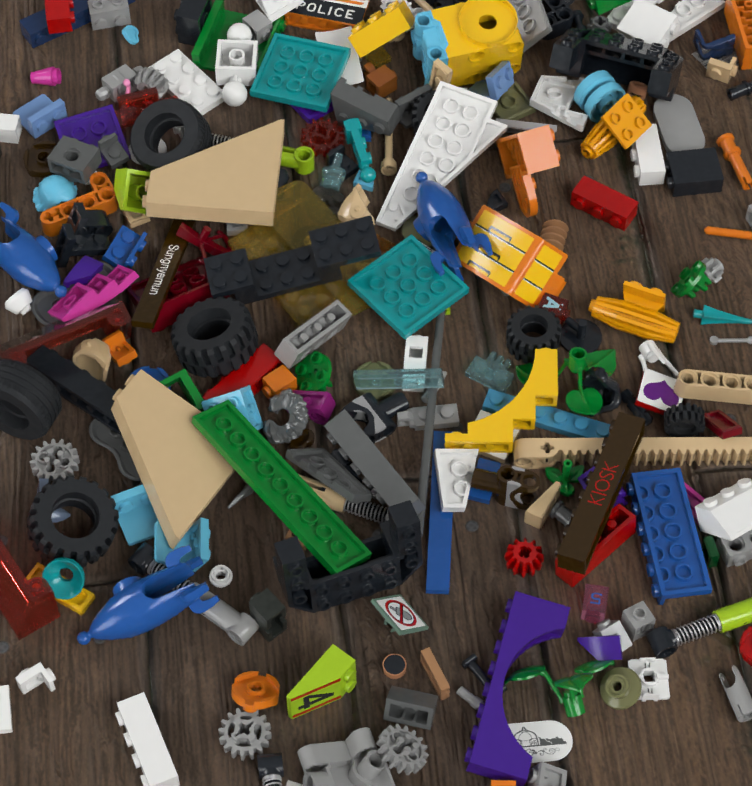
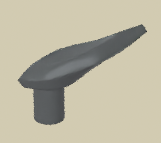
(245, 492)

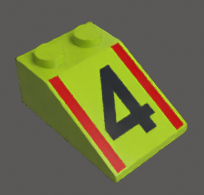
(323, 683)

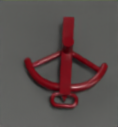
(203, 241)

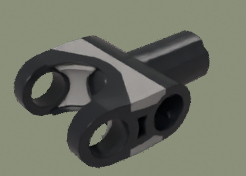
(377, 414)

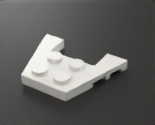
(555, 96)

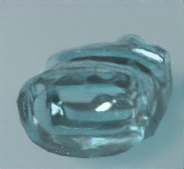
(333, 175)

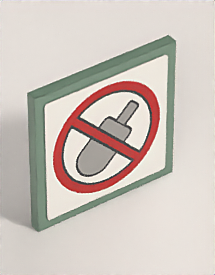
(399, 614)

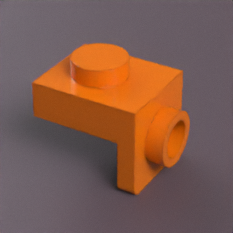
(120, 349)

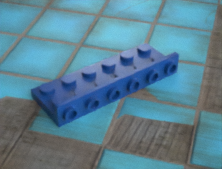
(668, 534)

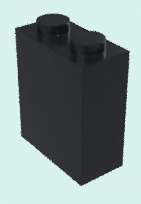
(693, 172)

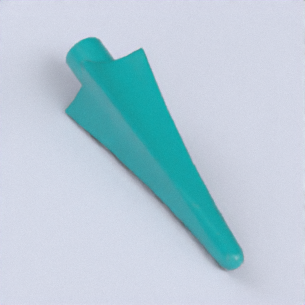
(713, 316)

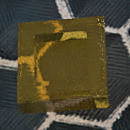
(378, 57)

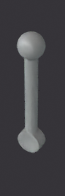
(714, 340)

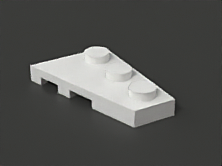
(454, 477)

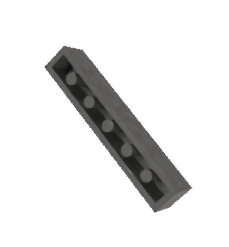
(370, 462)

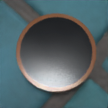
(394, 666)

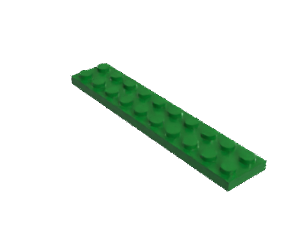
(281, 488)

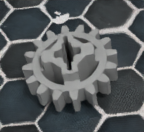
(242, 743)

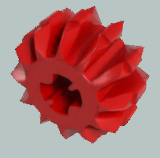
(516, 561)

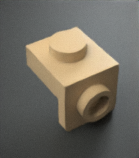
(721, 70)

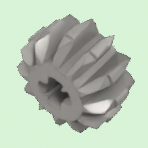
(151, 78)

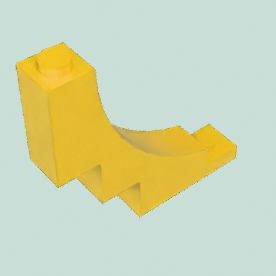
(495, 431)

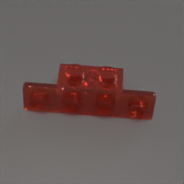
(134, 103)

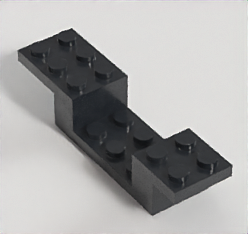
(294, 268)

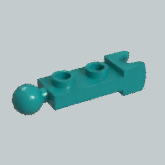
(353, 136)

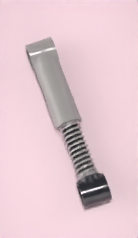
(237, 625)

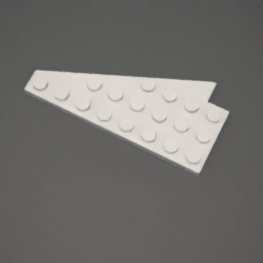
(447, 141)

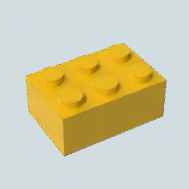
(381, 27)

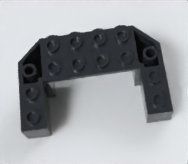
(624, 58)
(393, 560)

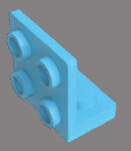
(243, 400)
(135, 514)

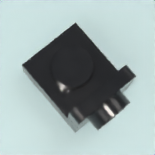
(348, 164)

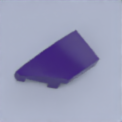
(83, 271)
(603, 646)

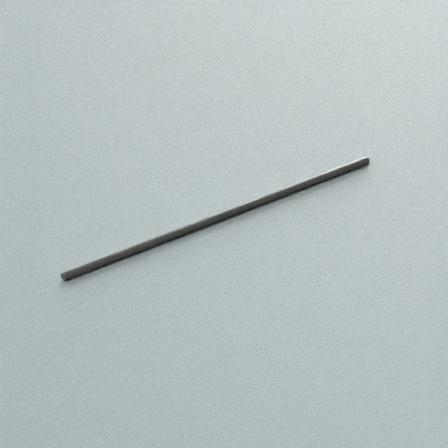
(430, 416)

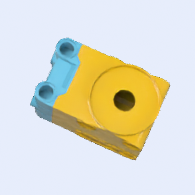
(468, 39)

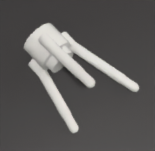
(652, 353)

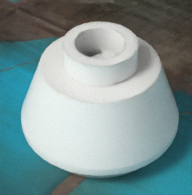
(19, 302)

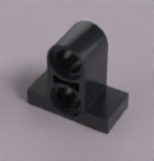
(89, 221)

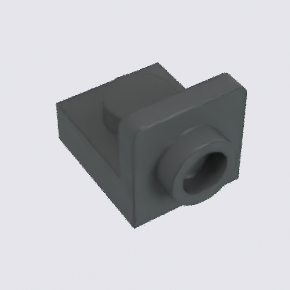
(112, 151)

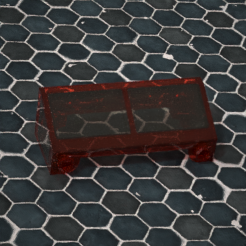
(110, 316)

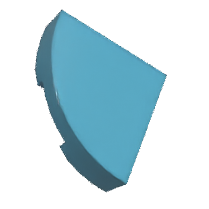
(366, 186)

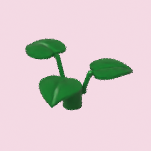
(580, 401)
(573, 697)

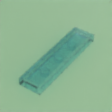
(398, 379)

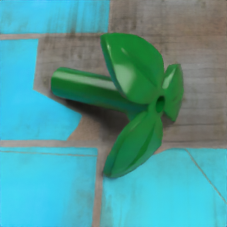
(568, 475)

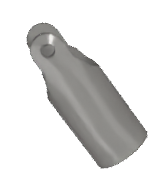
(738, 696)

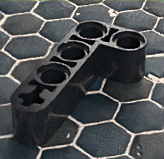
(559, 17)

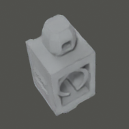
(113, 83)

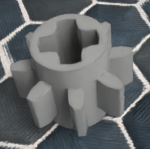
(714, 269)

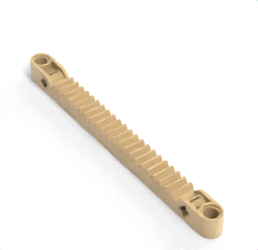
(532, 453)

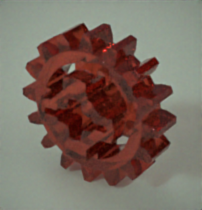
(322, 136)

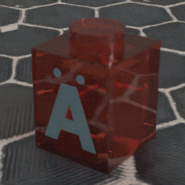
(557, 305)

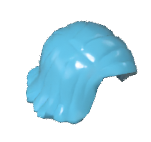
(53, 191)

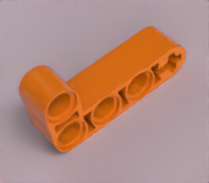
(100, 198)

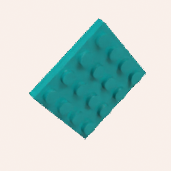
(300, 72)
(406, 287)

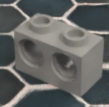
(732, 557)

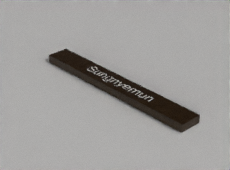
(161, 277)

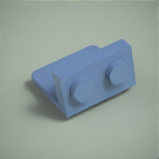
(496, 82)
(40, 114)

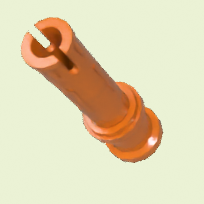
(732, 154)

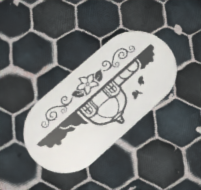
(543, 739)

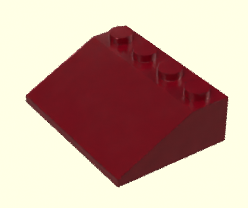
(186, 289)

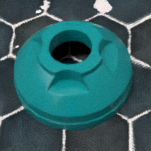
(62, 587)

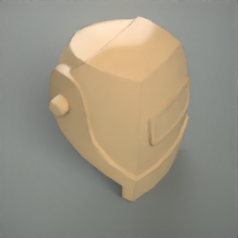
(355, 206)
(94, 357)

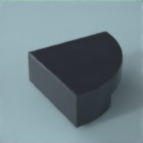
(497, 201)

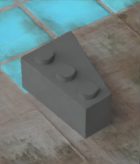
(373, 112)

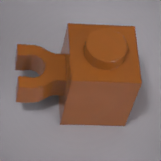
(380, 80)

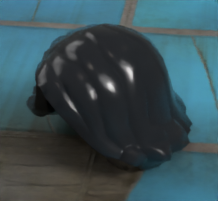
(605, 385)

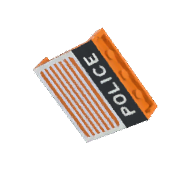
(327, 14)

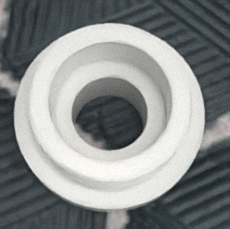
(220, 570)

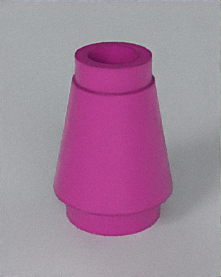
(48, 76)

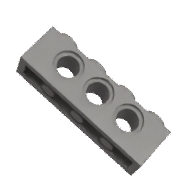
(312, 334)

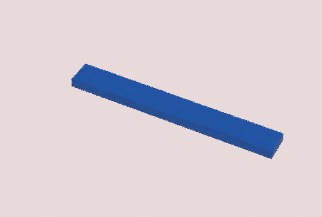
(439, 534)

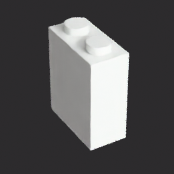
(649, 23)

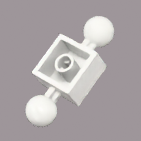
(236, 63)

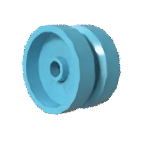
(597, 94)

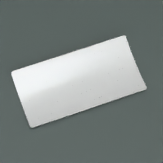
(339, 37)

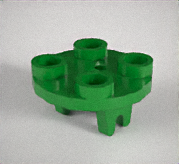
(691, 280)
(314, 372)

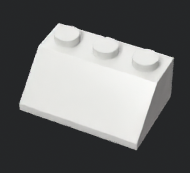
(727, 512)

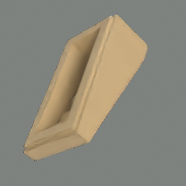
(541, 508)

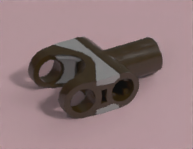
(507, 485)

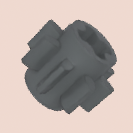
(600, 22)

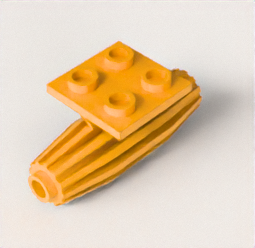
(620, 124)
(637, 313)

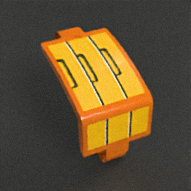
(520, 261)

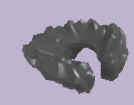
(297, 422)

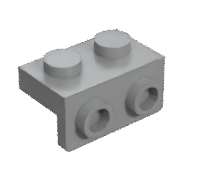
(108, 13)

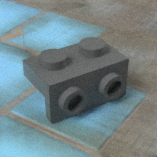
(407, 102)

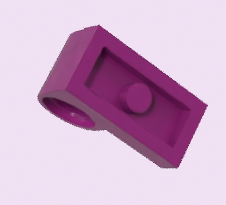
(319, 405)

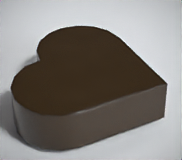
(304, 441)

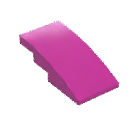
(97, 292)

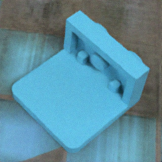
(197, 537)

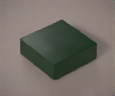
(710, 551)

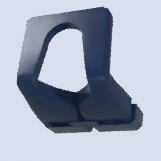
(718, 48)

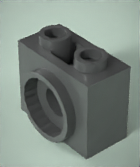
(74, 159)

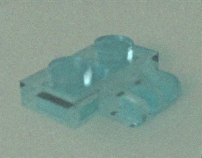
(491, 372)

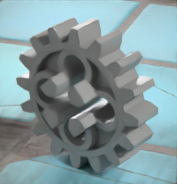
(65, 455)
(410, 758)

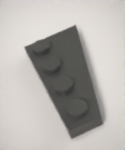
(330, 472)

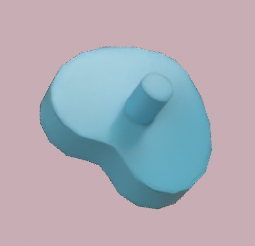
(131, 34)

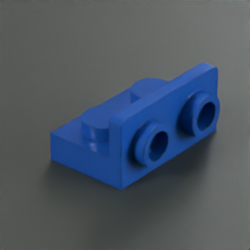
(124, 248)

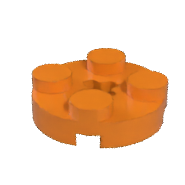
(265, 693)

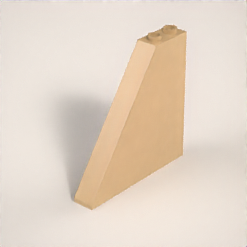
(223, 182)
(169, 452)

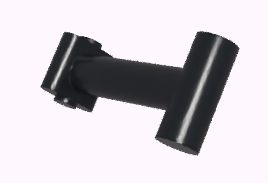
(470, 663)

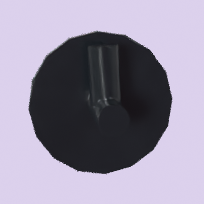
(580, 334)

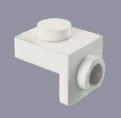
(34, 676)

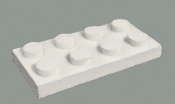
(189, 82)

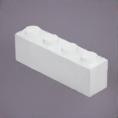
(147, 742)

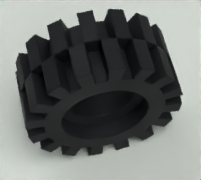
(684, 420)

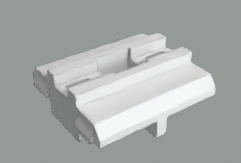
(658, 671)

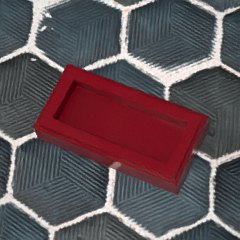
(722, 424)

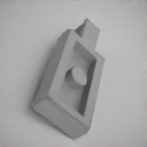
(445, 417)

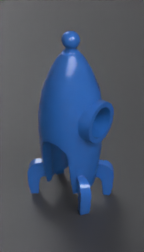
(440, 222)
(29, 258)
(141, 602)

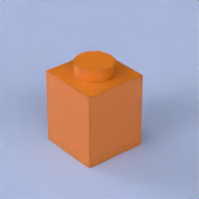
(277, 381)

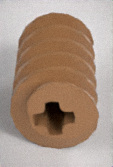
(555, 233)

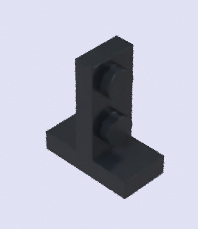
(78, 245)

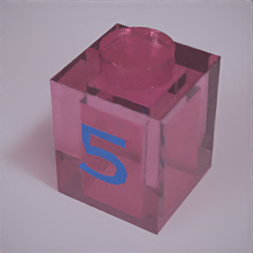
(594, 603)

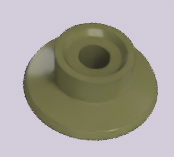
(629, 692)

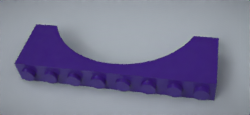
(495, 748)

